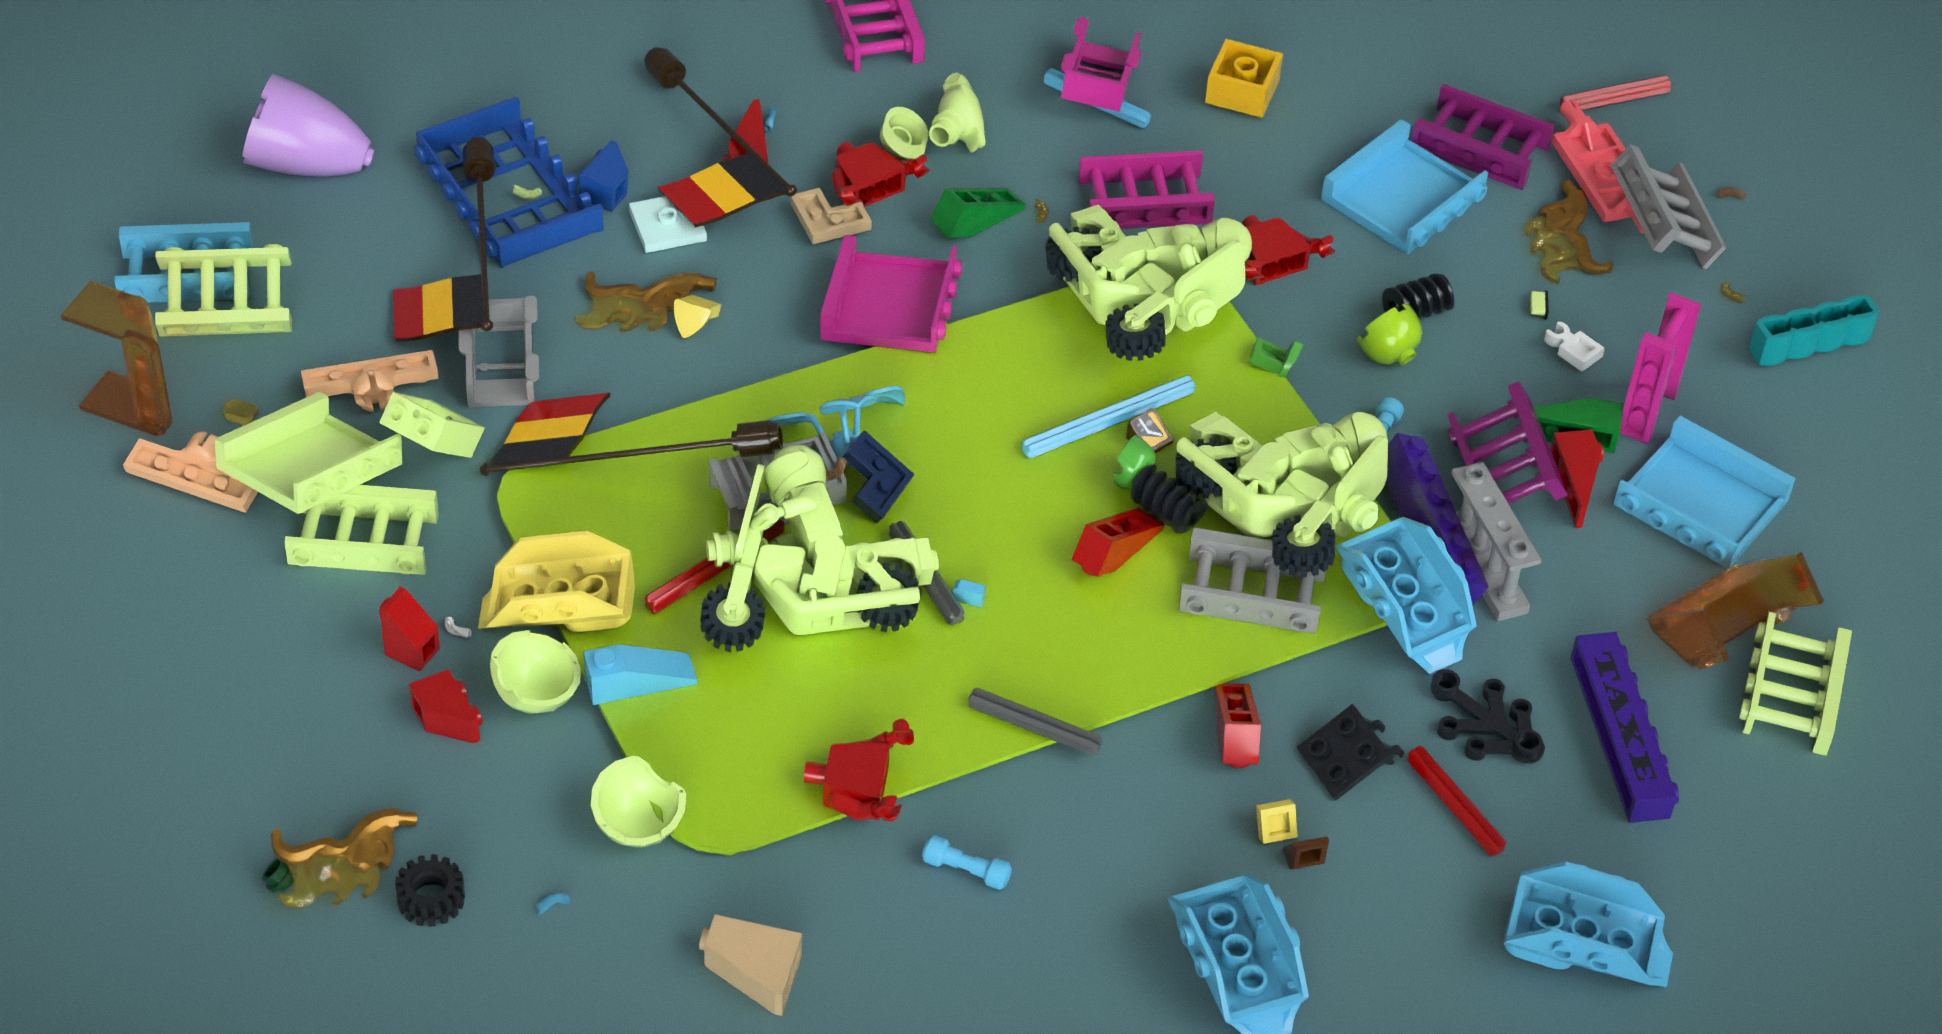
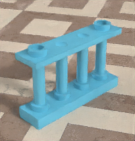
(144, 241)

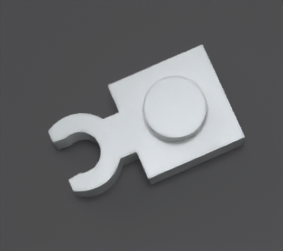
(1575, 349)

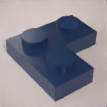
(883, 472)

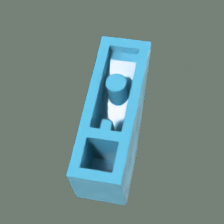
(634, 671)

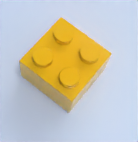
(1244, 78)

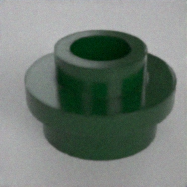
(277, 876)

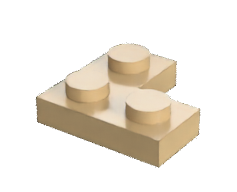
(828, 223)

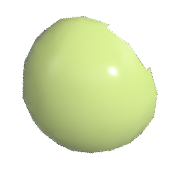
(534, 672)
(623, 803)

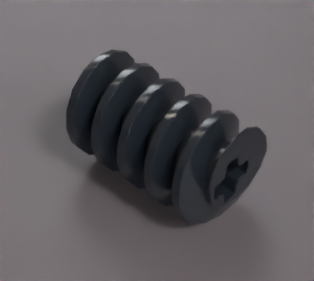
(1423, 295)
(1166, 501)

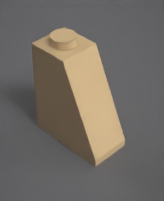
(753, 959)

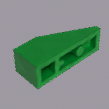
(972, 210)
(1583, 414)

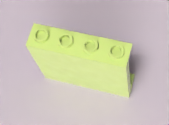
(304, 454)

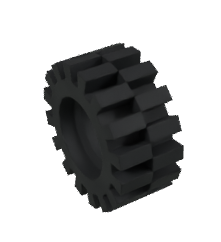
(430, 907)

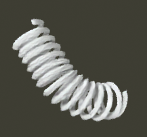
(463, 633)

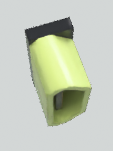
(1539, 304)

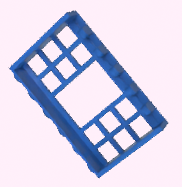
(575, 223)

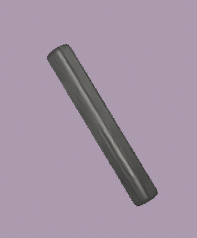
(938, 589)
(1035, 721)

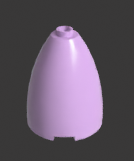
(304, 134)

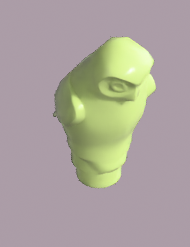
(958, 115)

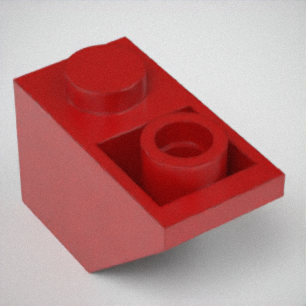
(408, 630)
(444, 707)

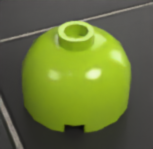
(1392, 337)

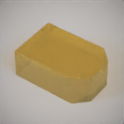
(240, 411)

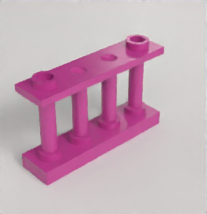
(904, 22)
(1149, 210)
(1659, 367)

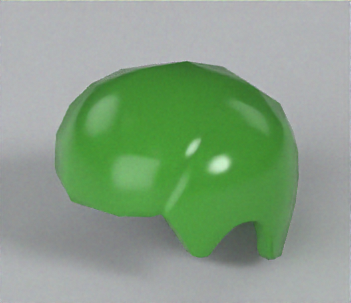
(1133, 459)

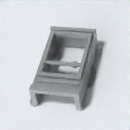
(506, 315)
(735, 482)

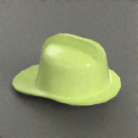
(903, 133)

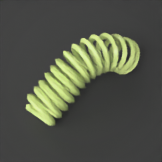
(527, 192)

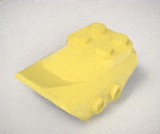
(561, 581)

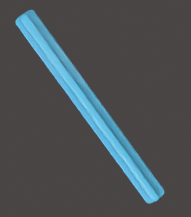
(1107, 416)

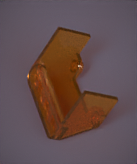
(141, 397)
(1732, 604)

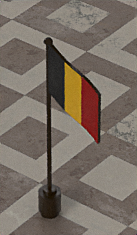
(726, 185)
(455, 301)
(554, 428)

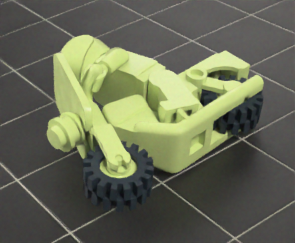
(1148, 279)
(1290, 483)
(809, 569)

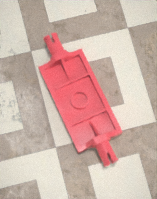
(1588, 154)

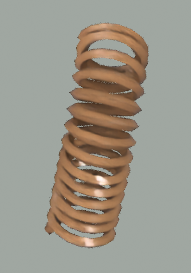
(1725, 192)
(838, 467)

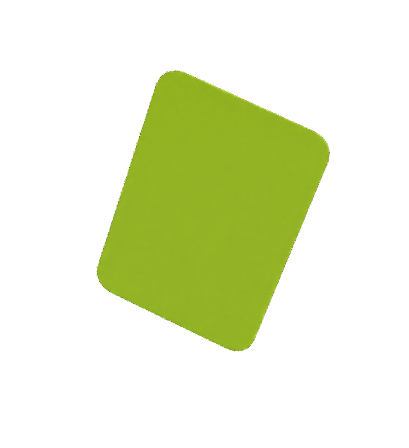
(996, 518)

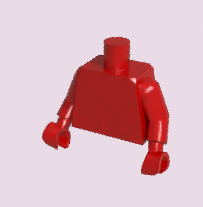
(871, 173)
(1279, 249)
(858, 775)

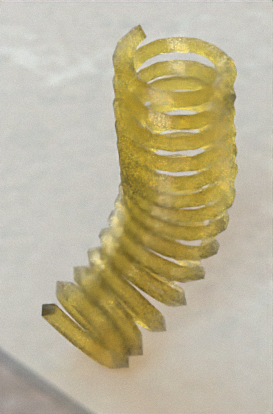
(1043, 211)
(1732, 294)

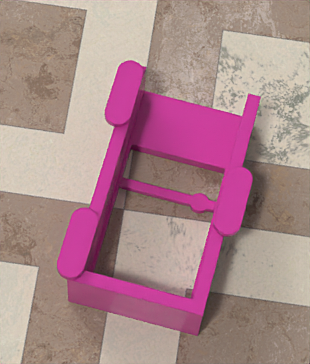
(1094, 89)

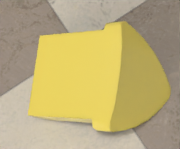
(693, 313)

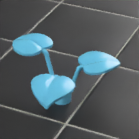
(844, 438)

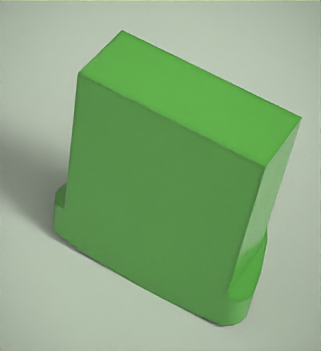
(1274, 358)

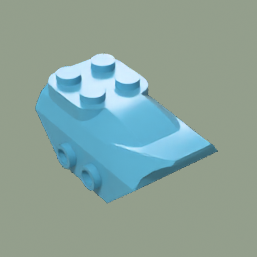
(1414, 588)
(1589, 921)
(1244, 952)

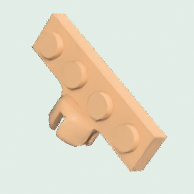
(371, 379)
(190, 471)

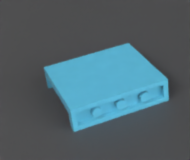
(1401, 189)
(1706, 493)

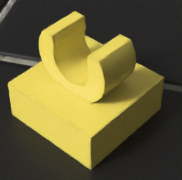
(1276, 821)

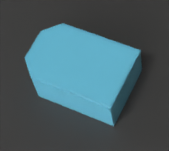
(969, 592)

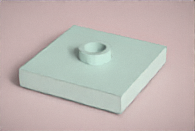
(663, 225)

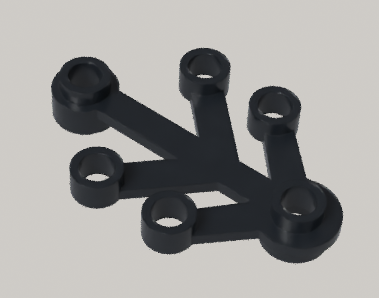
(1522, 744)

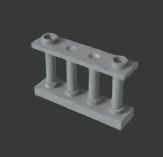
(1653, 210)
(1495, 539)
(1245, 554)

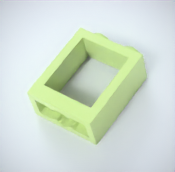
(431, 425)

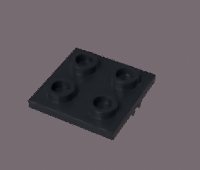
(1347, 751)

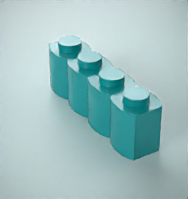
(1812, 330)

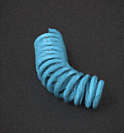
(769, 120)
(552, 900)

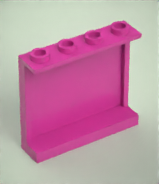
(889, 299)

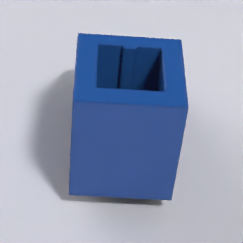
(605, 177)

